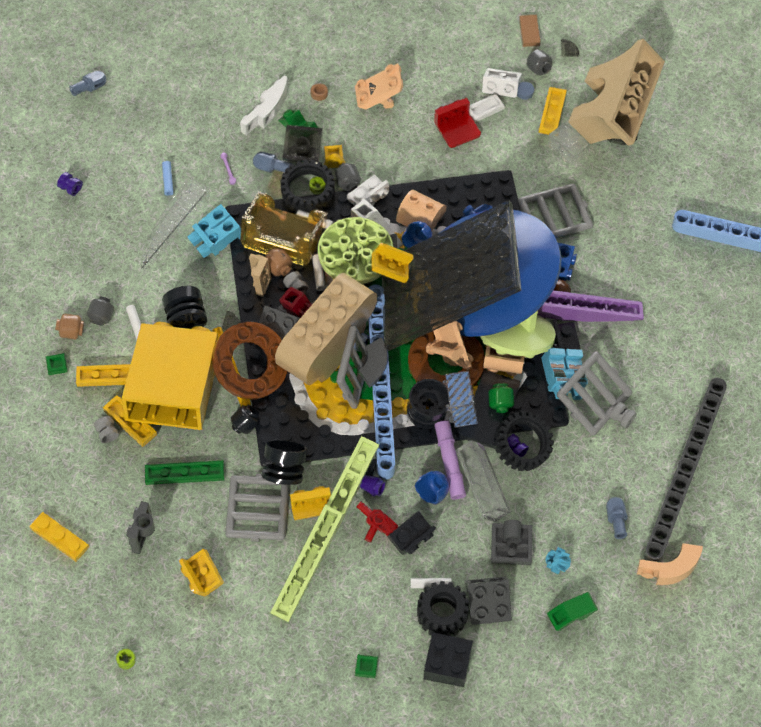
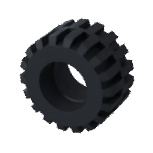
(447, 594)

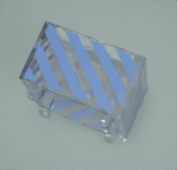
(460, 399)

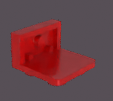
(456, 123)

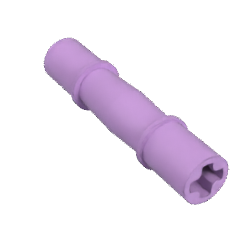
(450, 460)

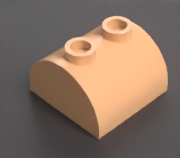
(420, 208)
(509, 363)

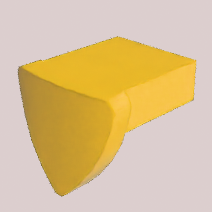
(333, 156)

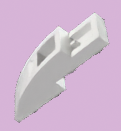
(271, 103)

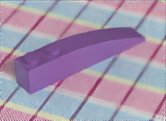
(589, 308)

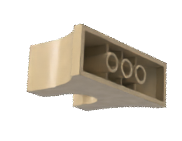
(623, 95)

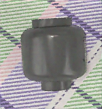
(539, 62)
(347, 176)
(100, 311)

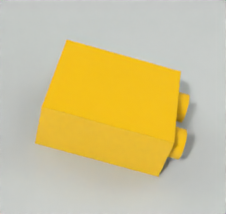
(170, 376)

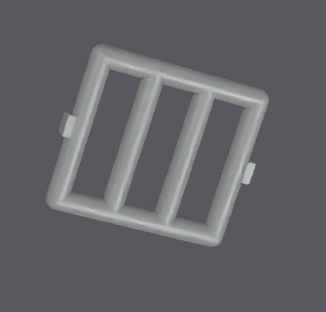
(556, 192)
(346, 369)
(573, 382)
(232, 515)

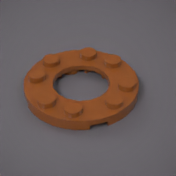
(420, 367)
(224, 368)

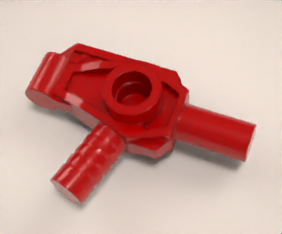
(377, 521)

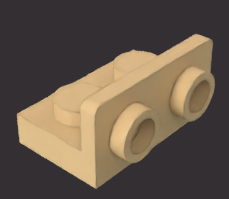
(260, 273)

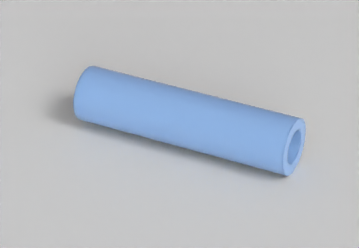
(167, 178)

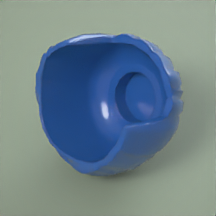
(416, 233)
(432, 487)

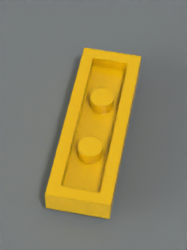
(552, 110)
(101, 375)
(140, 432)
(59, 536)

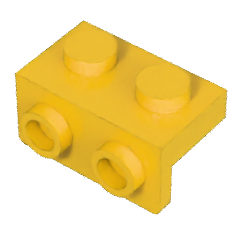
(391, 262)
(309, 503)
(201, 573)

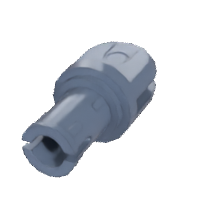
(89, 83)
(269, 162)
(617, 516)

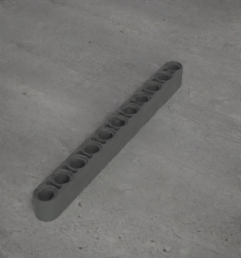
(684, 478)

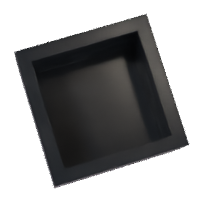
(448, 659)

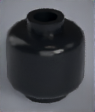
(245, 419)

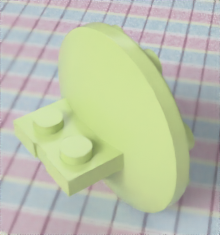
(349, 248)
(525, 339)

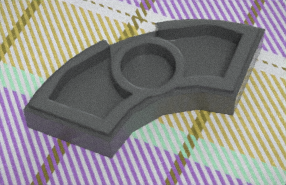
(376, 362)

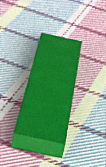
(184, 472)

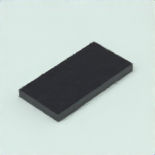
(487, 417)

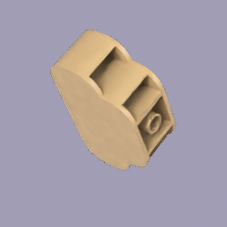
(318, 339)

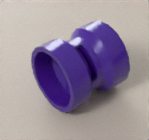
(68, 183)
(517, 447)

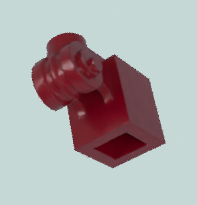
(295, 302)

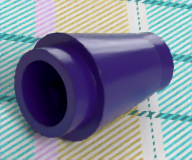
(373, 485)

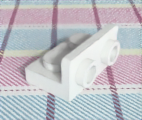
(501, 82)
(370, 190)

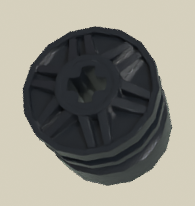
(184, 307)
(431, 394)
(284, 462)

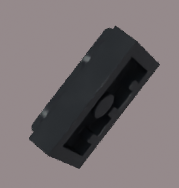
(565, 336)
(411, 533)

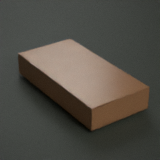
(529, 30)

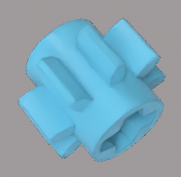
(558, 560)

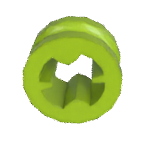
(316, 180)
(130, 654)

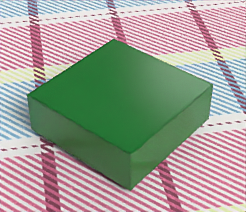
(56, 364)
(366, 666)

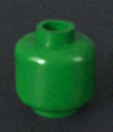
(501, 398)

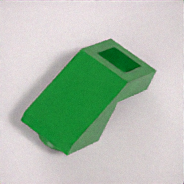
(295, 118)
(571, 610)

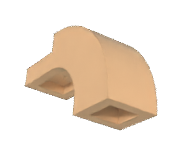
(672, 571)

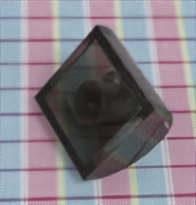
(302, 144)

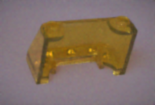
(271, 228)

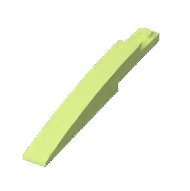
(325, 529)

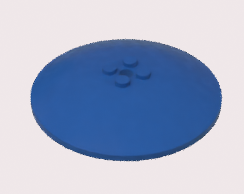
(539, 272)

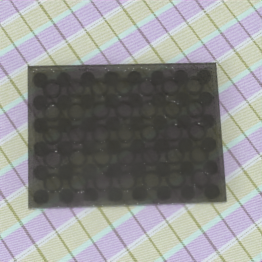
(453, 276)

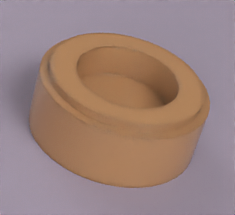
(319, 92)

